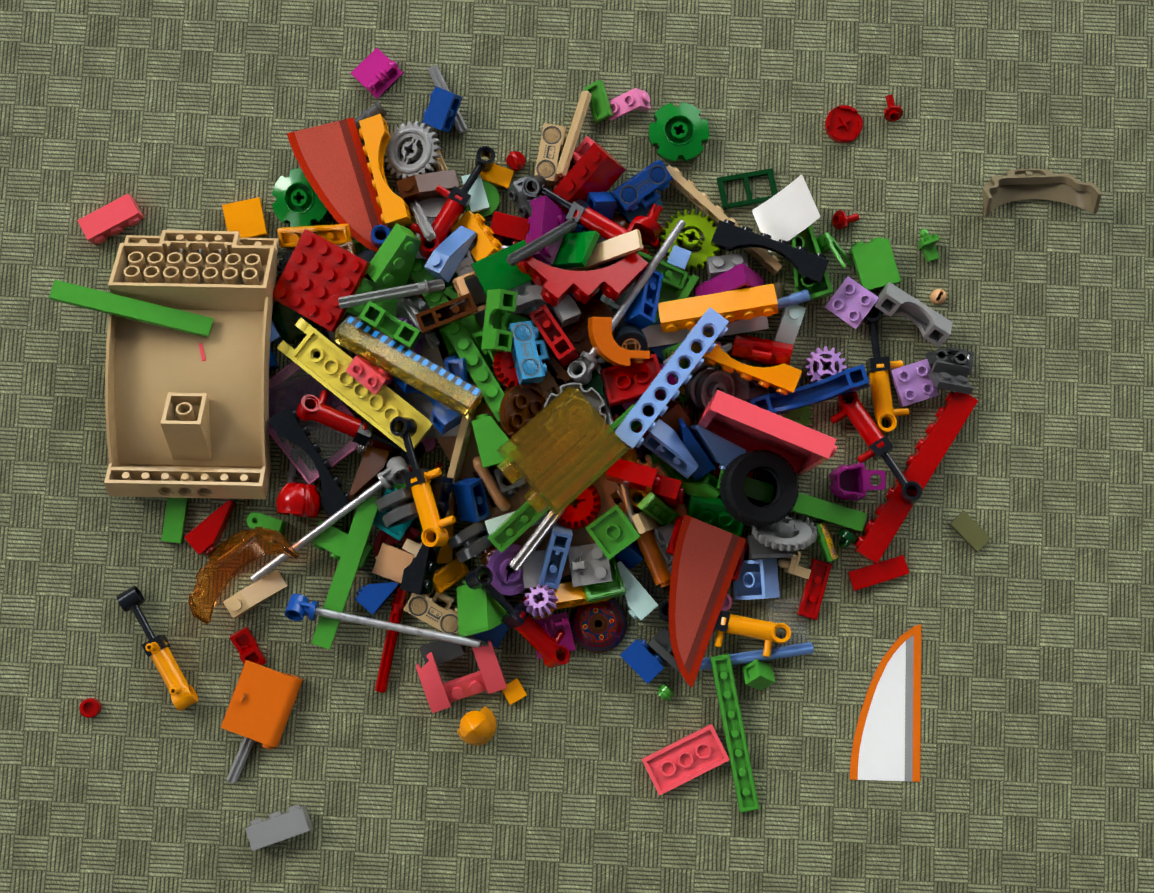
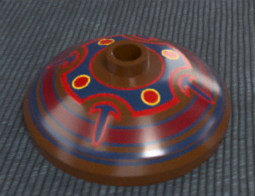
(598, 639)

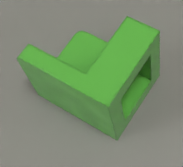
(758, 674)

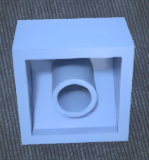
(757, 580)

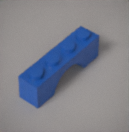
(441, 416)

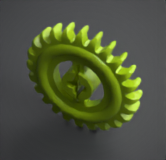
(703, 226)

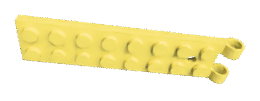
(331, 372)

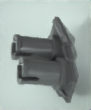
(952, 355)

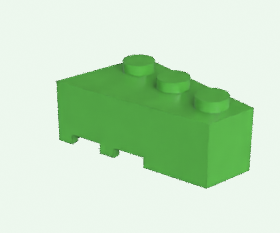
(394, 258)

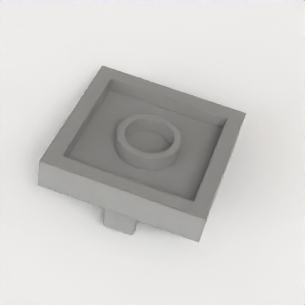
(589, 565)

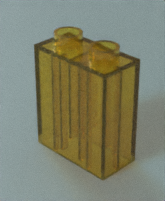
(560, 452)

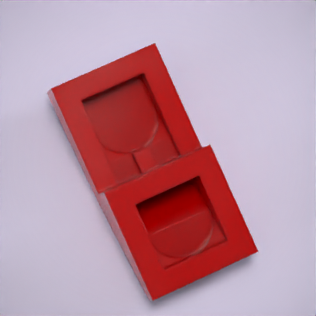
(247, 646)

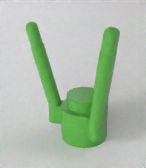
(827, 242)

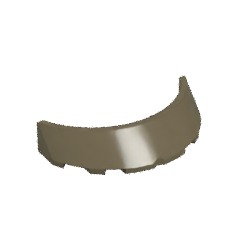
(1040, 185)

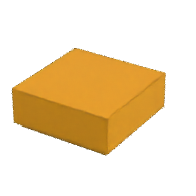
(514, 691)

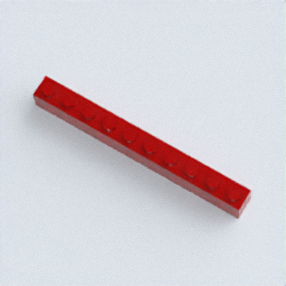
(918, 469)

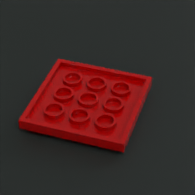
(317, 278)

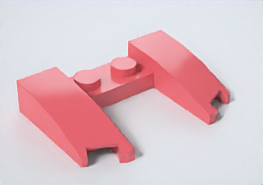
(441, 694)

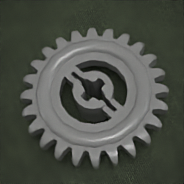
(421, 158)
(783, 538)

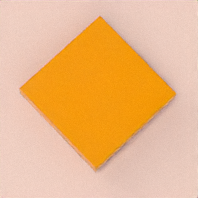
(246, 218)

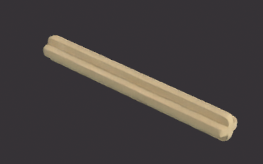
(573, 134)

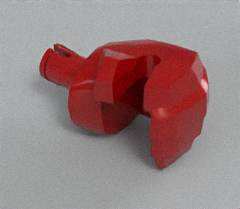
(648, 227)

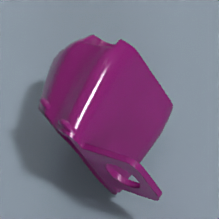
(853, 480)

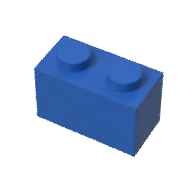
(442, 109)
(471, 499)
(642, 661)

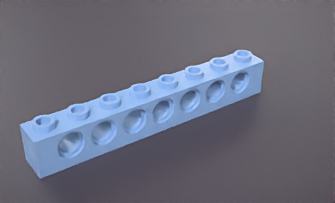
(709, 319)

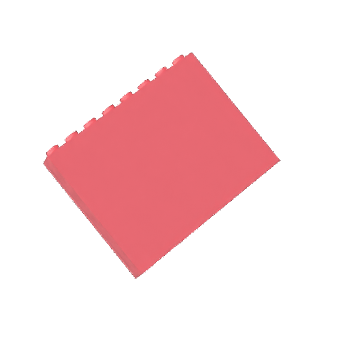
(763, 430)

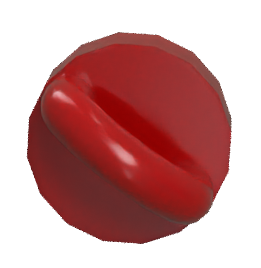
(515, 161)

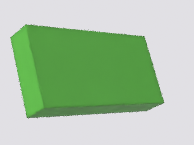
(599, 101)

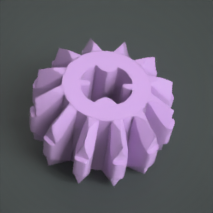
(538, 595)

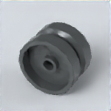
(400, 505)
(471, 541)

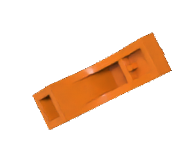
(604, 344)

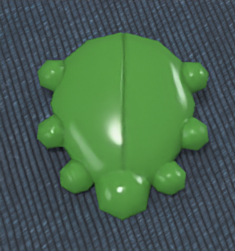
(800, 415)

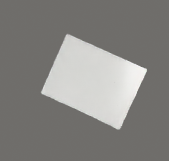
(787, 212)

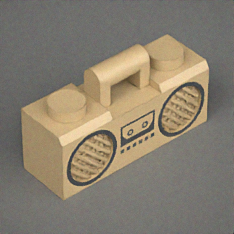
(551, 145)
(432, 613)

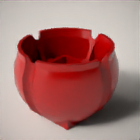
(299, 500)

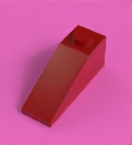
(554, 335)
(209, 531)

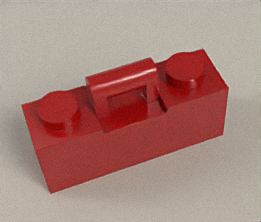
(762, 350)

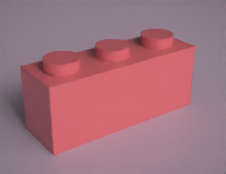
(110, 219)

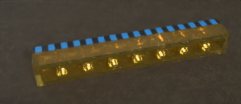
(408, 366)

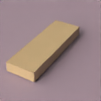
(644, 523)

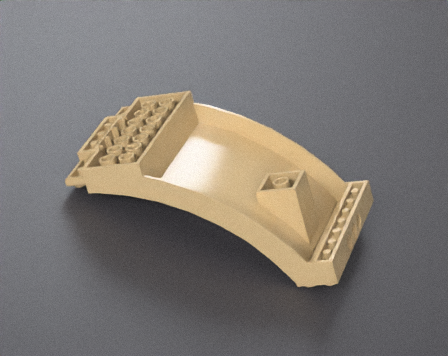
(170, 416)

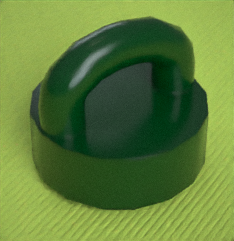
(848, 536)

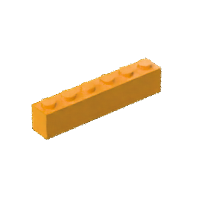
(731, 305)

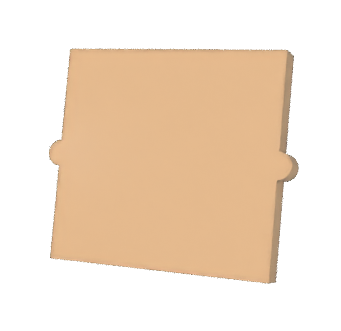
(392, 562)

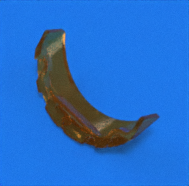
(228, 561)

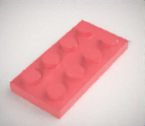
(685, 759)

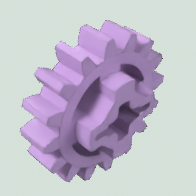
(819, 362)

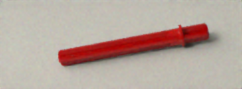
(390, 641)

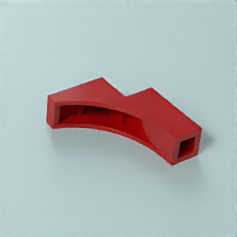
(647, 480)

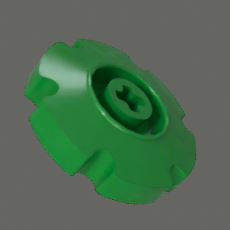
(674, 119)
(288, 205)

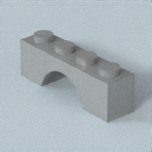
(931, 324)

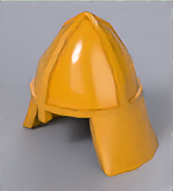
(477, 727)

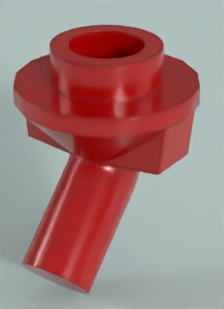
(893, 112)
(841, 221)

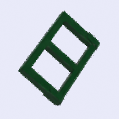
(745, 176)

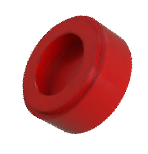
(90, 707)

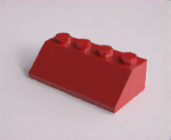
(592, 173)

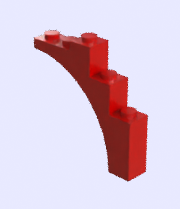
(583, 285)

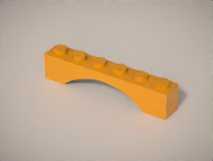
(376, 138)
(781, 377)

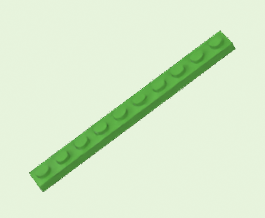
(463, 344)
(526, 515)

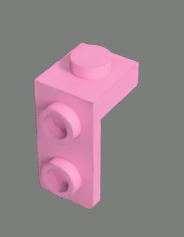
(628, 102)

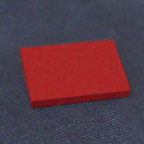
(629, 382)

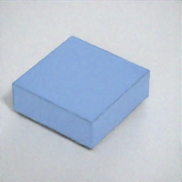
(679, 257)

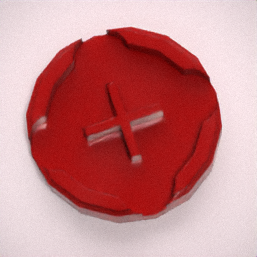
(843, 124)

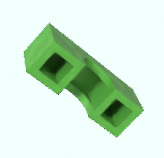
(498, 306)
(390, 325)

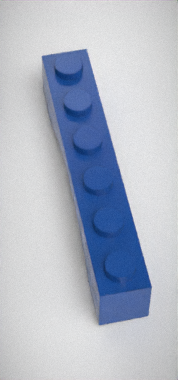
(828, 388)

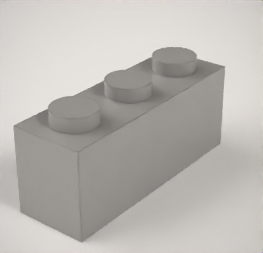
(278, 827)

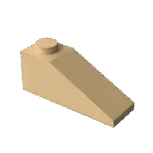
(255, 594)

